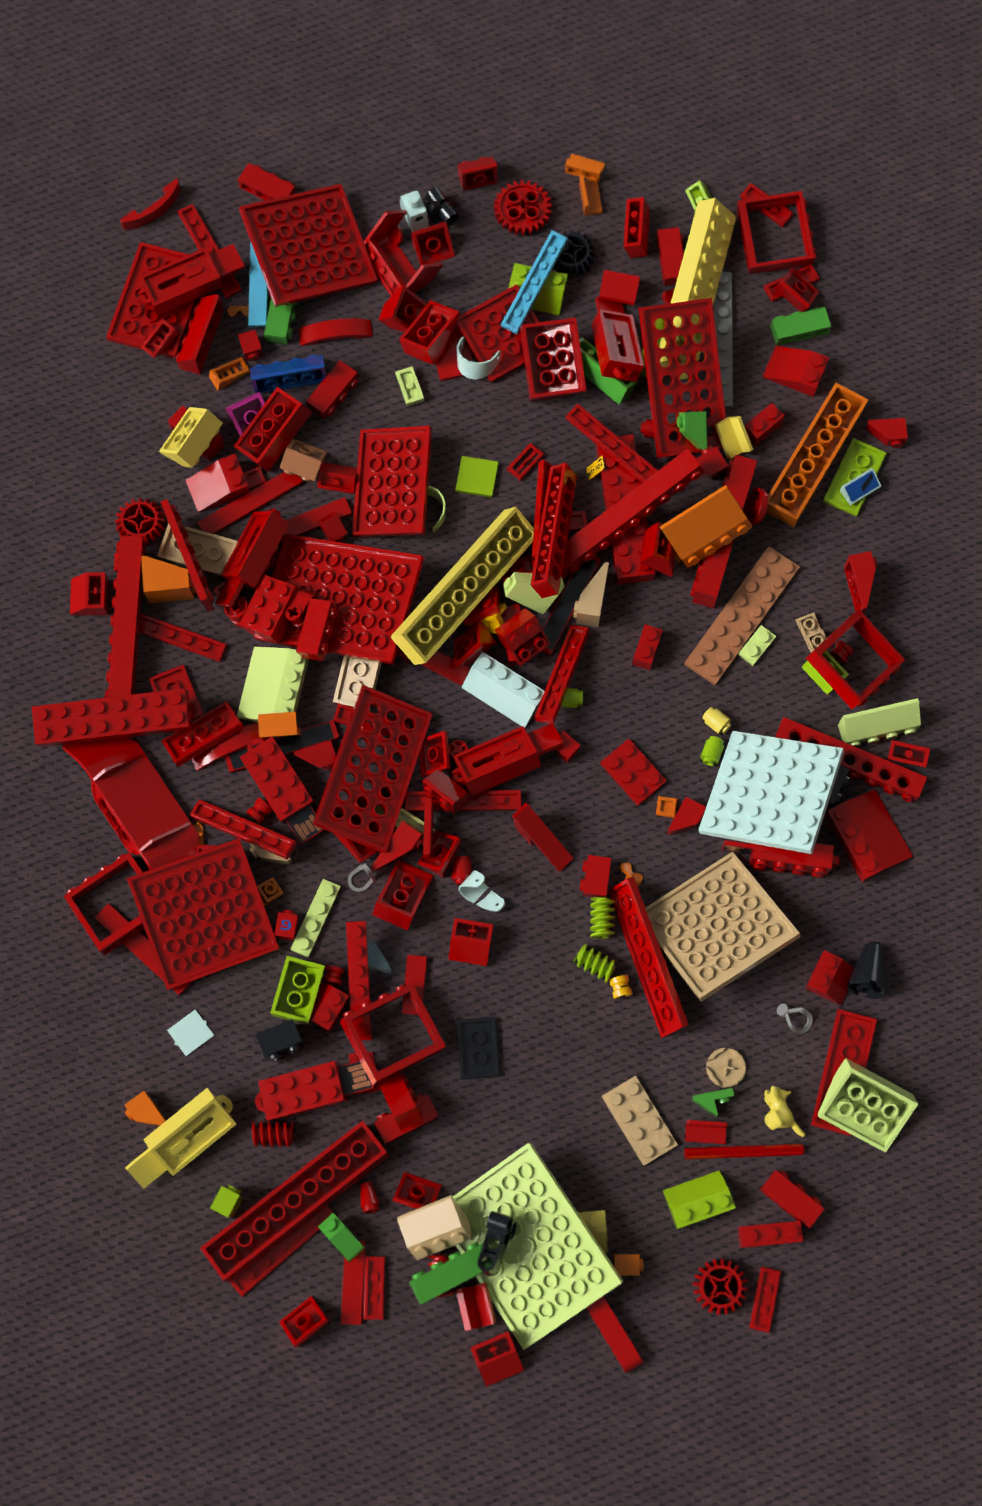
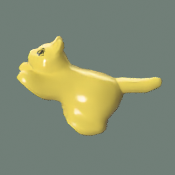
(780, 1114)

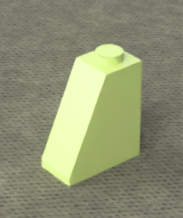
(519, 589)

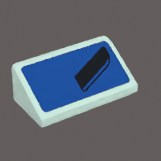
(860, 486)

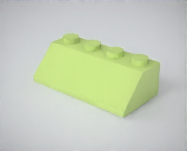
(880, 723)

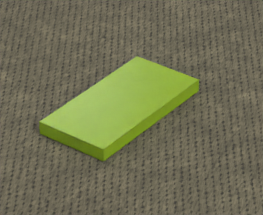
(856, 461)

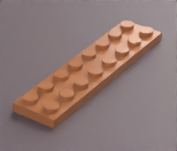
(741, 615)

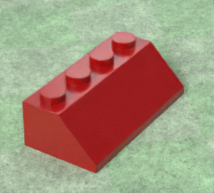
(200, 334)
(272, 429)

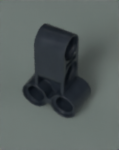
(501, 1229)

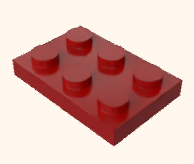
(633, 772)

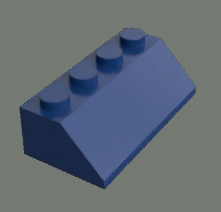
(288, 374)

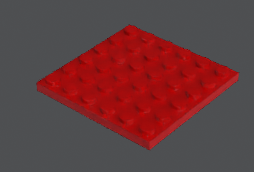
(308, 245)
(202, 913)

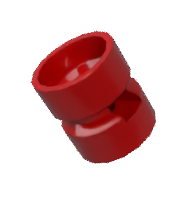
(237, 611)

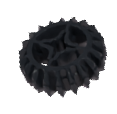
(583, 247)

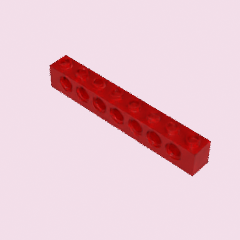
(554, 530)
(860, 757)

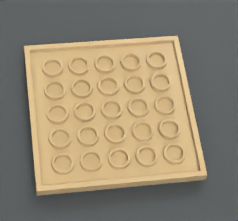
(719, 926)

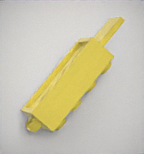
(183, 1137)

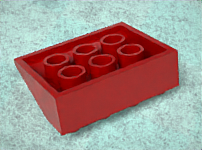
(552, 359)
(868, 835)

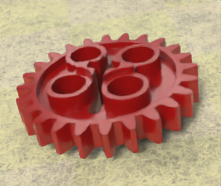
(522, 193)

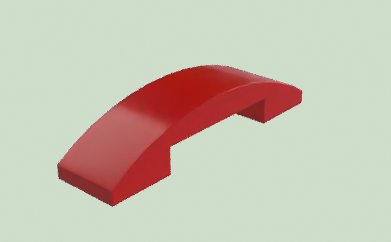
(135, 220)
(334, 330)
(227, 746)

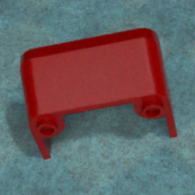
(390, 261)

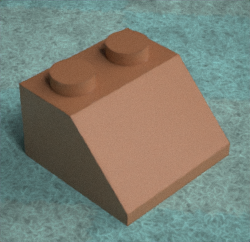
(303, 460)

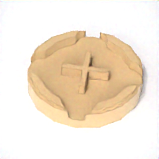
(726, 1067)

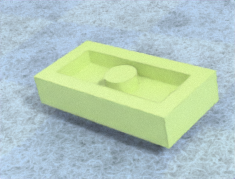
(409, 386)
(757, 645)

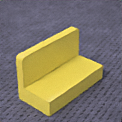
(733, 436)

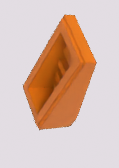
(225, 381)

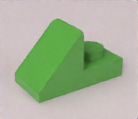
(707, 1100)

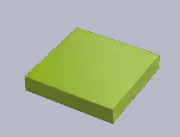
(476, 476)

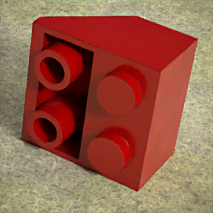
(712, 463)
(658, 551)
(89, 594)
(522, 636)
(445, 791)
(470, 942)
(497, 1358)

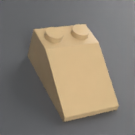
(589, 606)

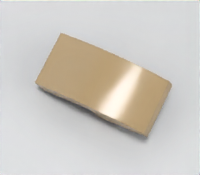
(811, 631)

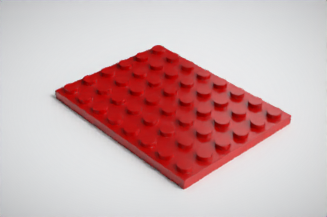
(364, 583)

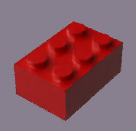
(267, 609)

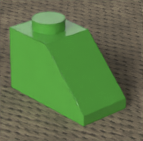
(693, 427)
(341, 1237)

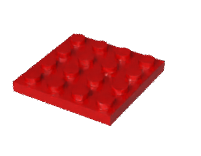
(485, 335)

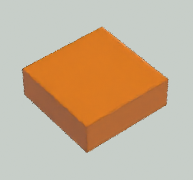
(666, 807)

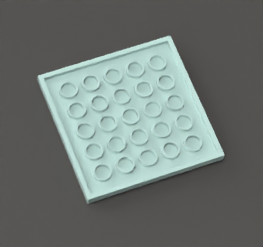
(771, 791)

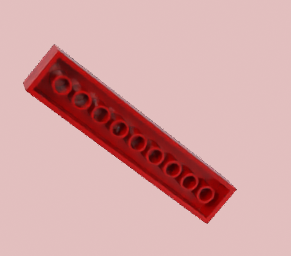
(294, 1202)

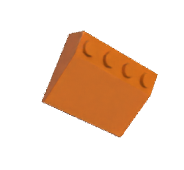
(706, 526)

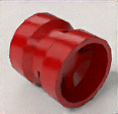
(259, 810)

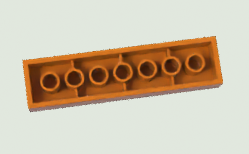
(815, 454)

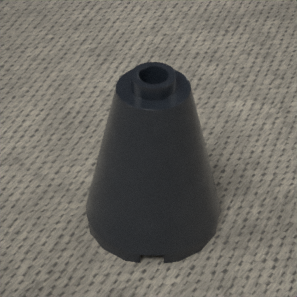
(869, 972)

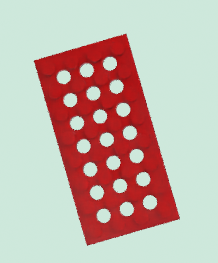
(674, 369)
(343, 765)

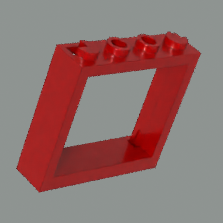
(767, 202)
(875, 640)
(124, 933)
(358, 1046)

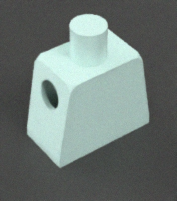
(415, 208)

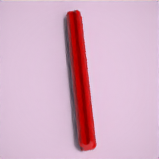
(744, 1151)

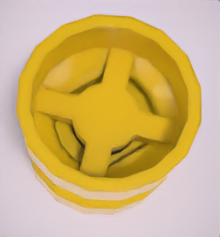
(620, 986)

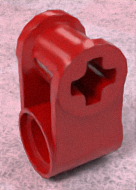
(299, 607)

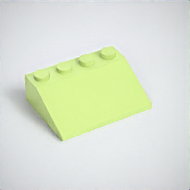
(272, 682)
(867, 1105)

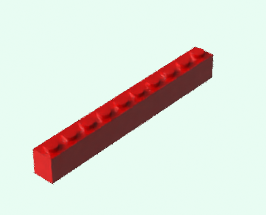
(630, 510)
(126, 617)

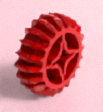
(124, 519)
(731, 1273)

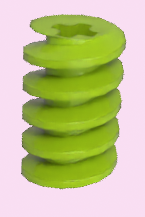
(601, 918)
(595, 962)

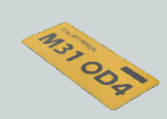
(595, 468)

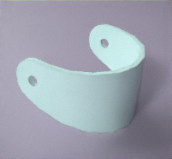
(472, 369)
(474, 887)

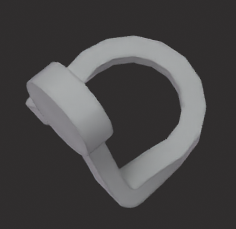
(372, 880)
(783, 1010)

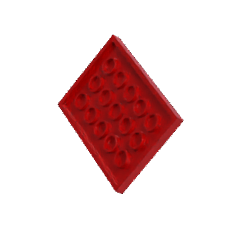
(135, 321)
(392, 481)

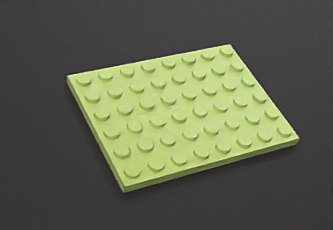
(553, 1259)

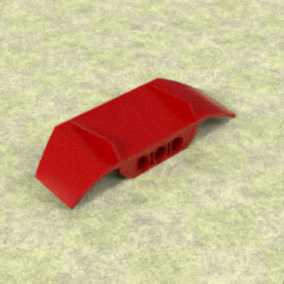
(136, 800)

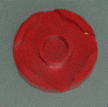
(756, 505)

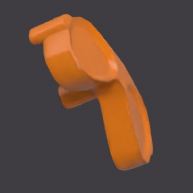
(232, 310)
(199, 828)
(627, 869)

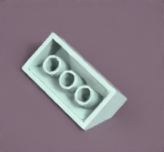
(503, 689)

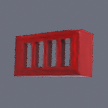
(164, 342)

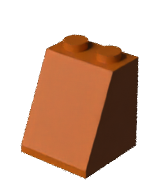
(166, 581)

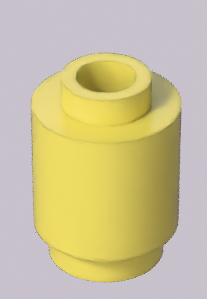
(717, 720)

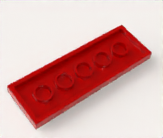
(187, 551)
(851, 1040)

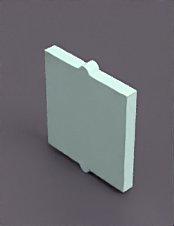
(190, 1032)

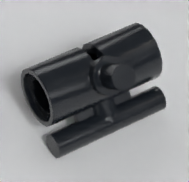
(440, 207)

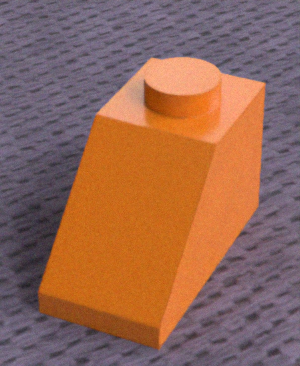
(144, 1110)

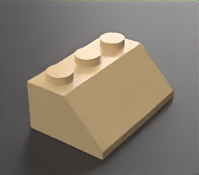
(434, 1227)

